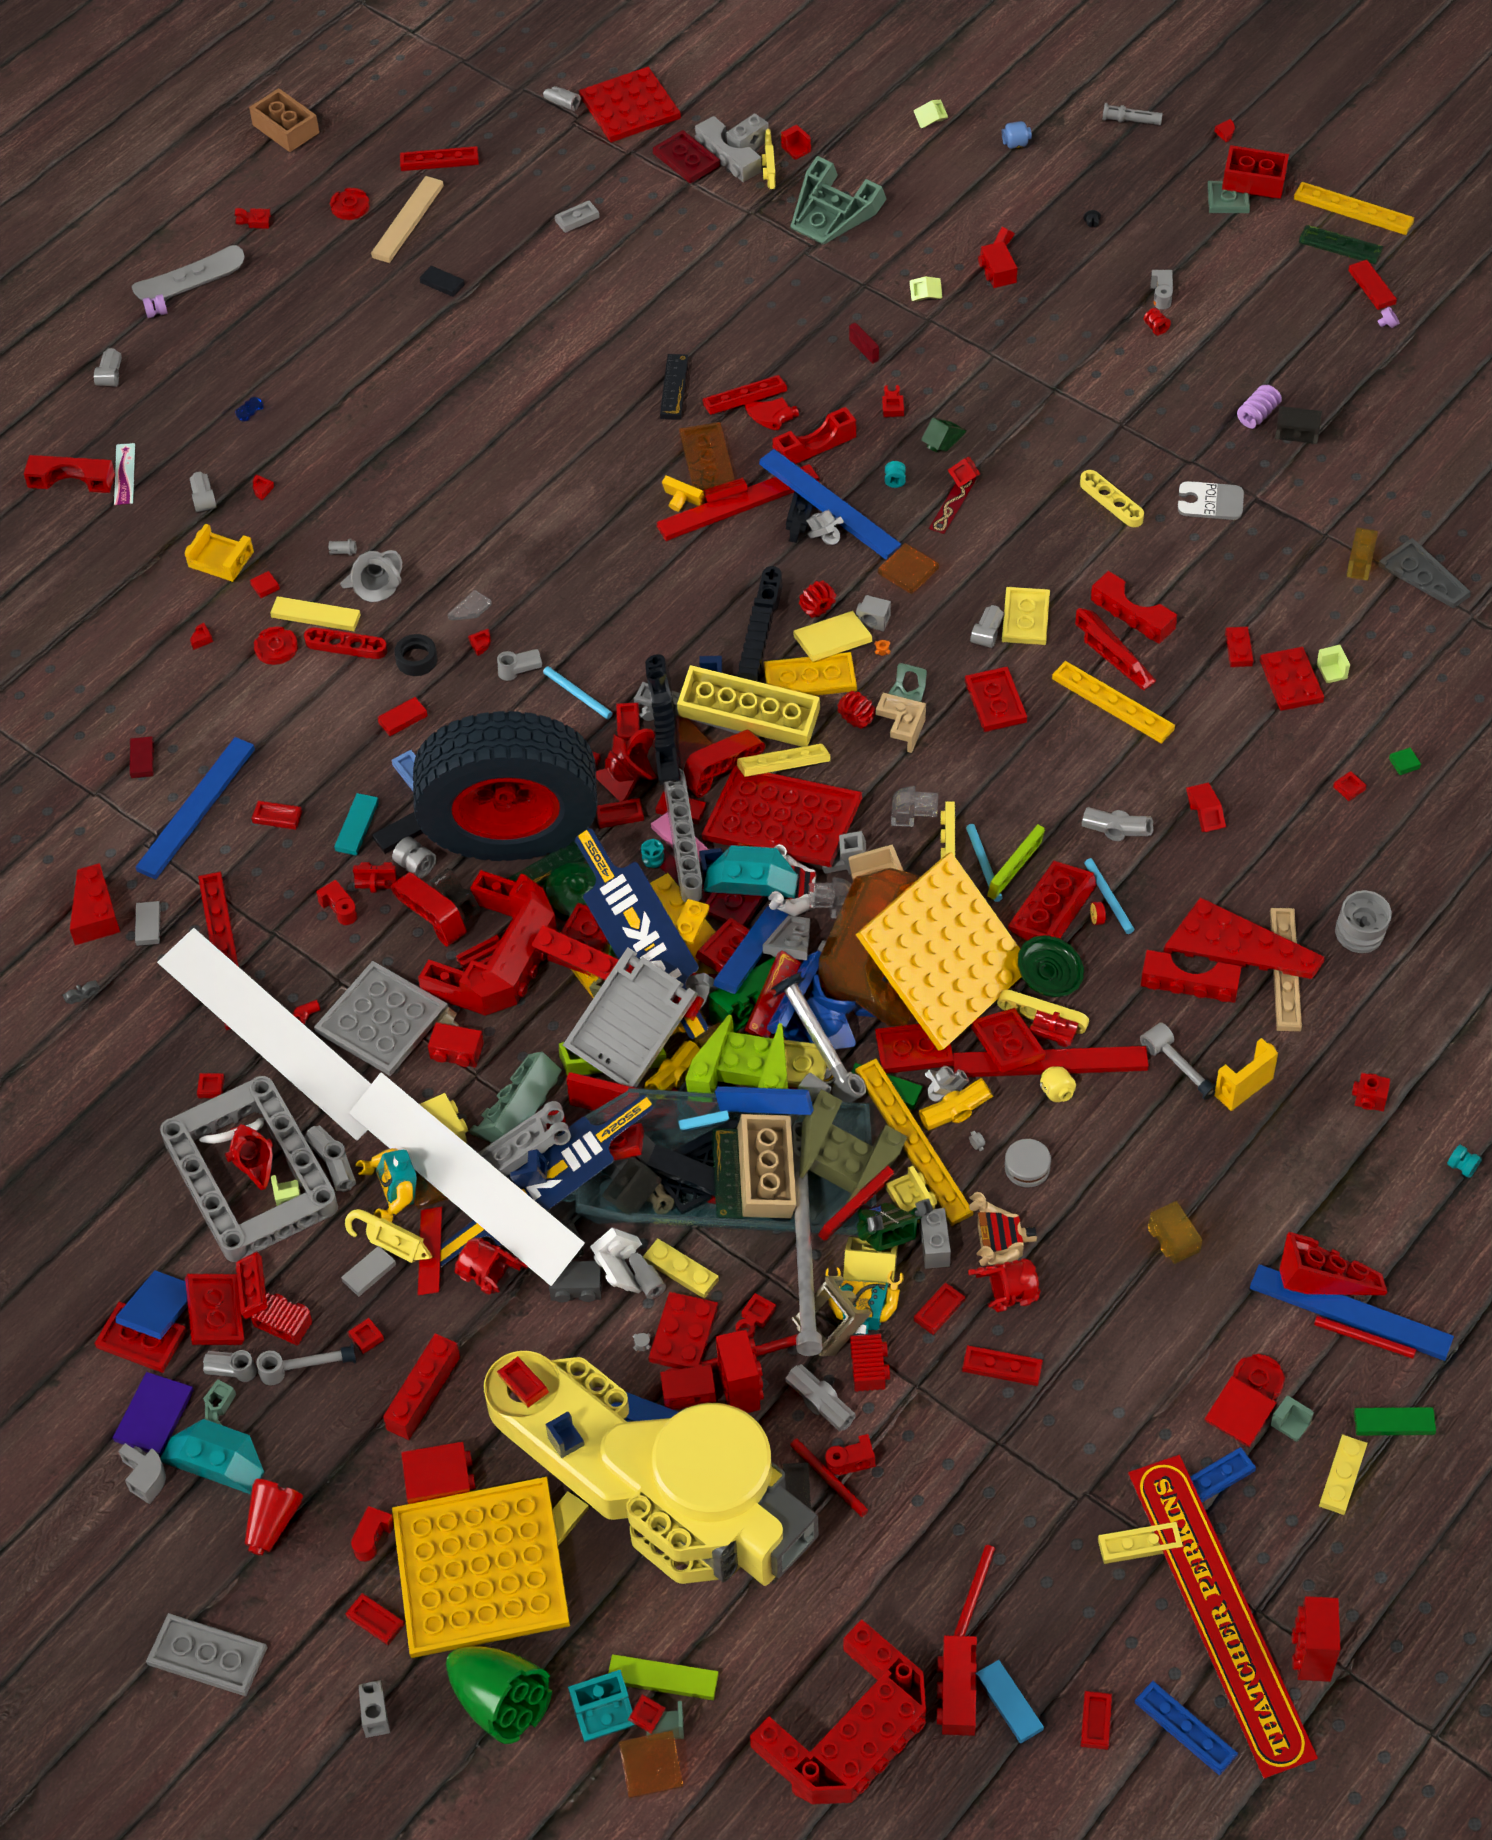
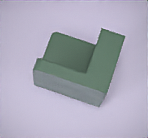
(1292, 1418)

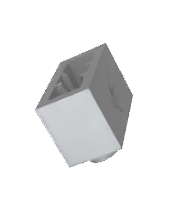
(748, 133)
(935, 1239)

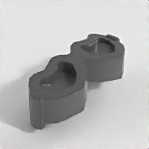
(77, 995)

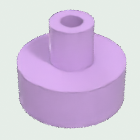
(1389, 318)

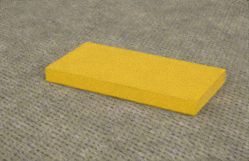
(814, 678)

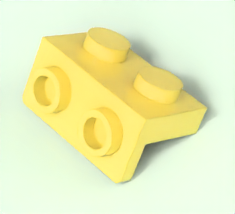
(909, 1190)

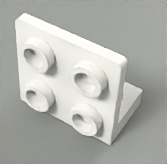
(611, 1254)

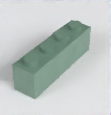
(519, 1099)

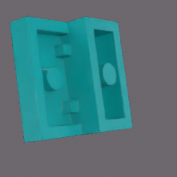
(601, 1705)

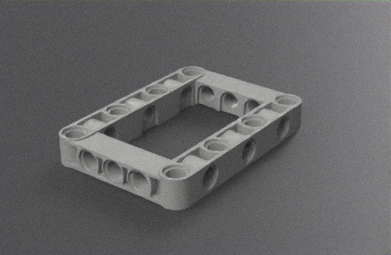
(275, 1223)

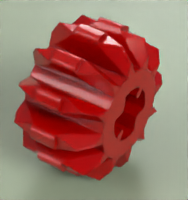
(817, 599)
(856, 709)

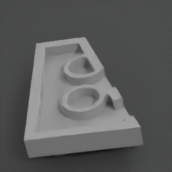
(791, 937)

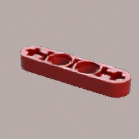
(344, 646)

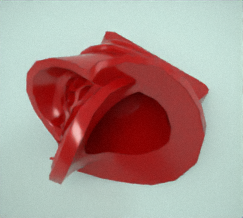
(627, 764)

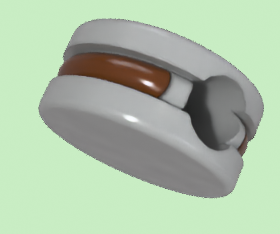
(1027, 1162)

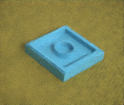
(703, 1121)

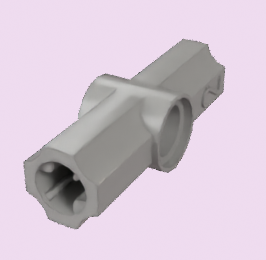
(820, 1397)

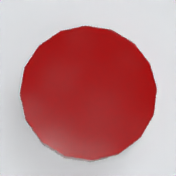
(350, 204)
(275, 645)
(1261, 1374)

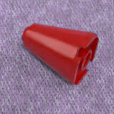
(269, 1514)

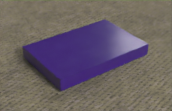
(153, 1413)

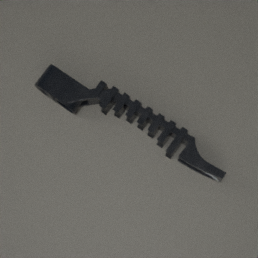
(760, 623)
(665, 719)

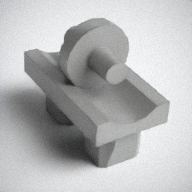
(823, 526)
(945, 1082)

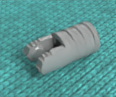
(563, 97)
(646, 1276)

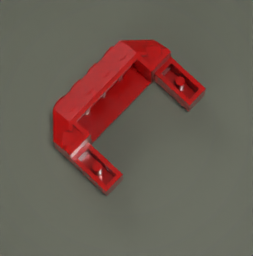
(513, 962)
(864, 1738)

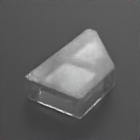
(470, 607)

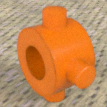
(882, 647)

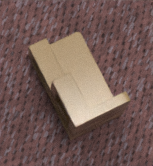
(908, 717)
(875, 859)

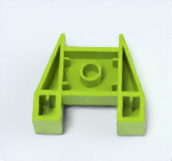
(738, 1061)

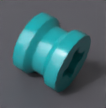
(895, 474)
(650, 848)

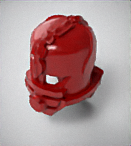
(485, 1264)
(1011, 1283)

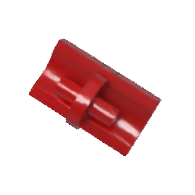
(374, 876)
(1053, 1028)

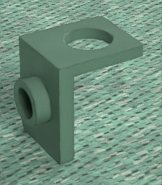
(671, 1721)

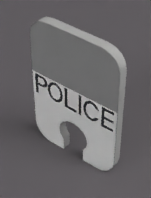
(1213, 501)

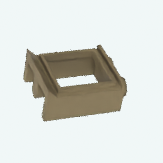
(844, 1300)

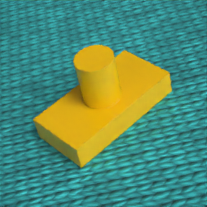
(681, 493)

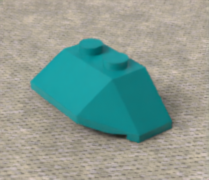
(751, 872)
(215, 1454)

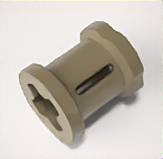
(660, 1197)

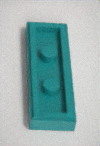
(356, 824)

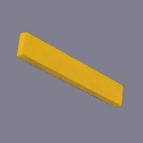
(1354, 208)
(1113, 702)

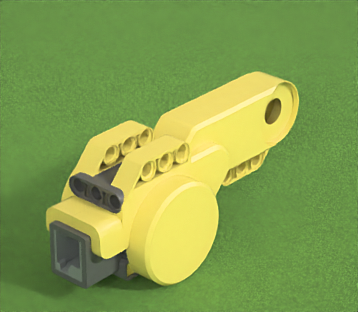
(685, 1482)

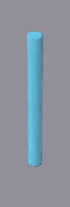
(588, 700)
(981, 855)
(1109, 896)

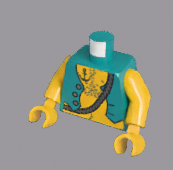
(396, 1179)
(873, 1296)

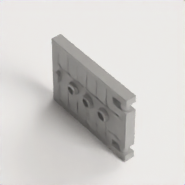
(630, 1019)

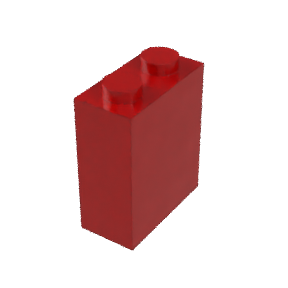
(437, 1472)

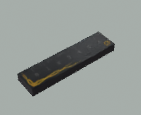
(674, 386)

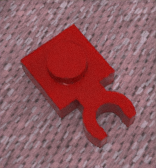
(892, 403)
(756, 1312)

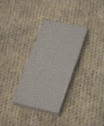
(206, 1654)

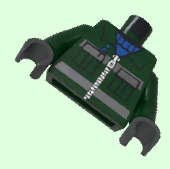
(889, 1225)

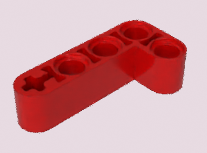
(719, 758)
(431, 906)

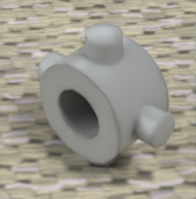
(647, 713)
(977, 1141)
(642, 1342)

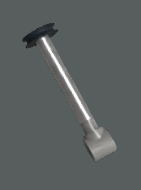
(846, 1086)

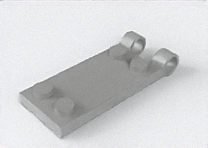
(512, 1149)

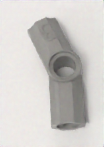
(1117, 824)
(338, 1166)

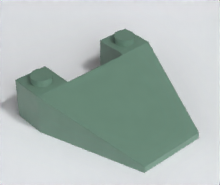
(827, 212)

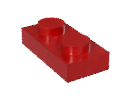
(1239, 647)

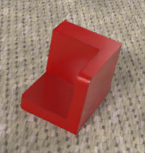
(795, 142)
(964, 471)

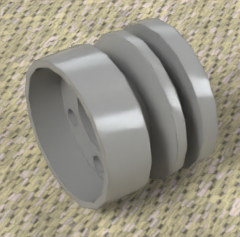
(1363, 921)

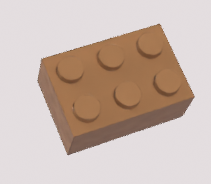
(284, 120)

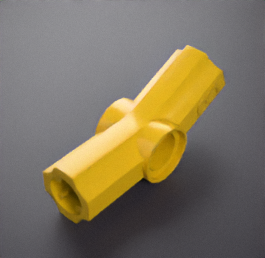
(674, 1070)
(955, 1105)

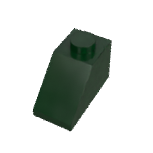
(942, 434)

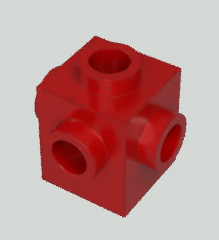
(1371, 1091)

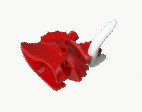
(247, 1151)

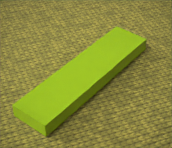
(1015, 862)
(666, 1677)

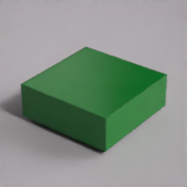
(1405, 761)

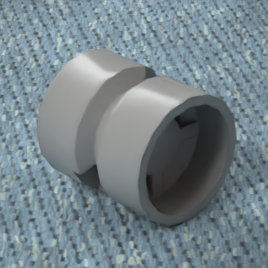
(414, 857)

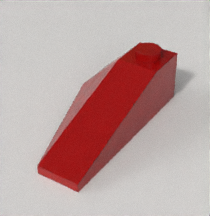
(1317, 1271)

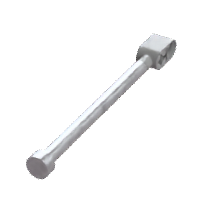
(808, 1340)

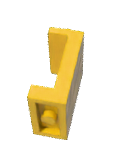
(218, 554)
(690, 924)
(1235, 1088)

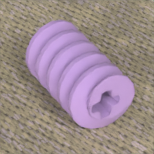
(1259, 406)

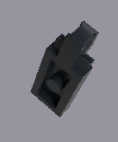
(798, 514)

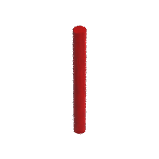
(1365, 1337)
(762, 1349)
(835, 1484)
(974, 1591)

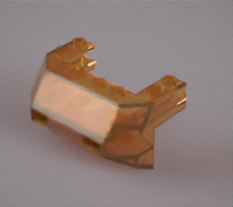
(845, 965)

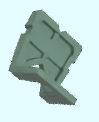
(898, 689)

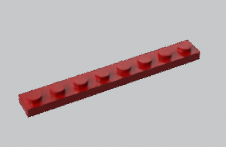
(589, 959)

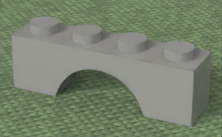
(740, 161)

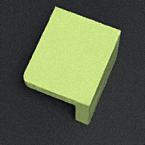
(930, 113)
(925, 288)
(1333, 664)
(284, 1191)

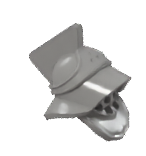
(375, 575)

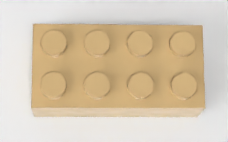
(766, 1166)

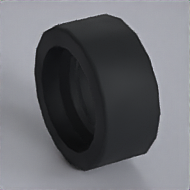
(420, 667)

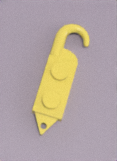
(768, 161)
(389, 1236)

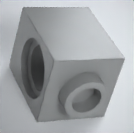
(874, 612)

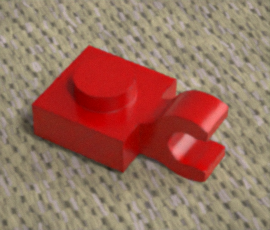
(255, 218)

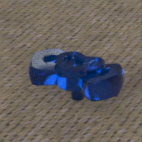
(249, 408)

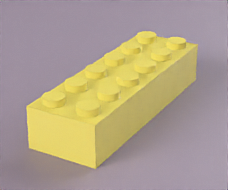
(748, 705)

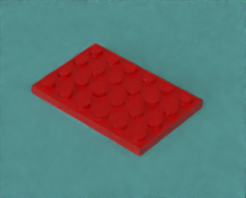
(783, 811)

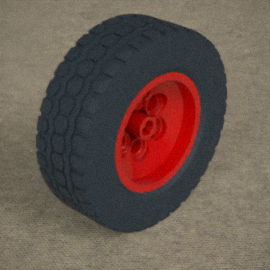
(504, 786)

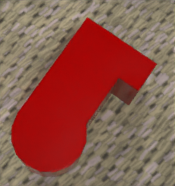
(340, 902)
(851, 1458)
(369, 1533)

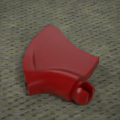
(771, 413)

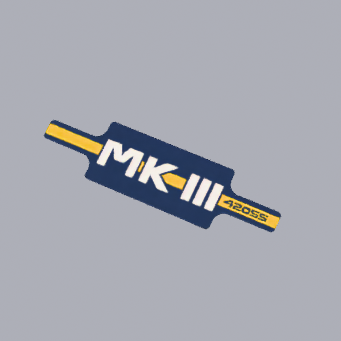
(636, 918)
(567, 1167)

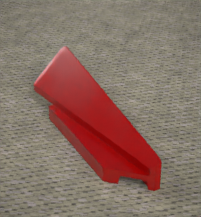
(1110, 647)

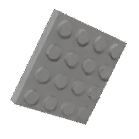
(381, 1018)

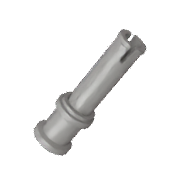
(1124, 114)

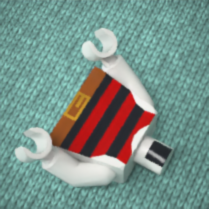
(800, 903)

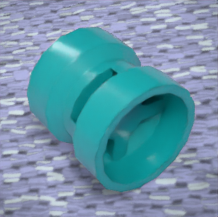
(1464, 1161)

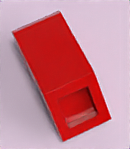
(1208, 806)

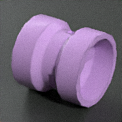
(159, 306)

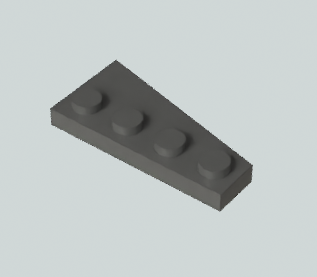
(1424, 572)

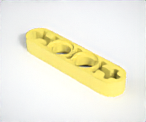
(1108, 501)
(1028, 1006)

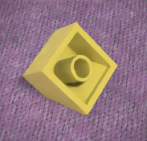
(866, 1263)

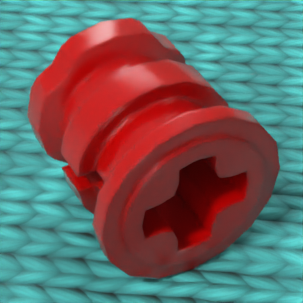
(1157, 321)

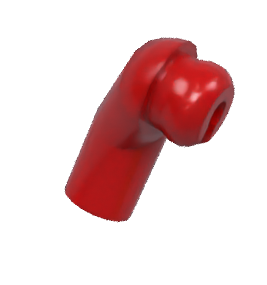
(303, 1012)

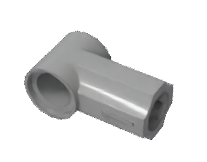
(107, 372)
(202, 493)
(987, 629)
(511, 664)
(229, 1364)

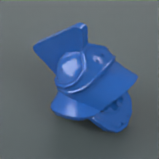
(832, 1016)

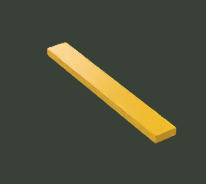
(916, 1145)

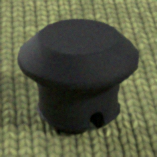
(1092, 218)

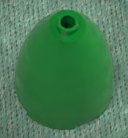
(499, 1690)

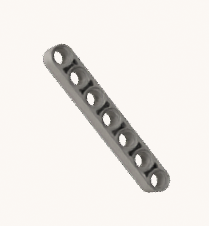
(683, 839)

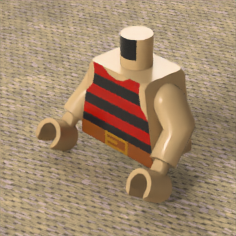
(999, 1232)

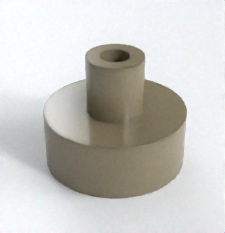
(447, 1017)

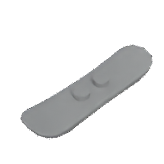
(191, 276)

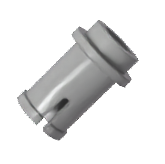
(342, 547)

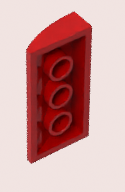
(1053, 902)

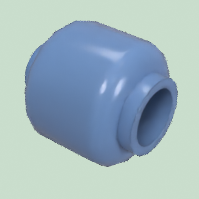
(1016, 134)

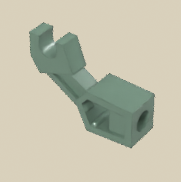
(223, 1392)

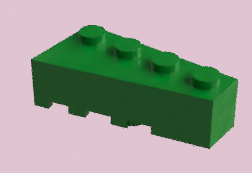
(743, 1002)

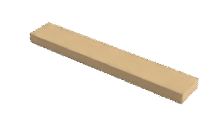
(407, 219)
(1286, 986)

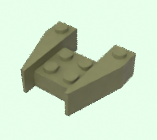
(840, 1155)

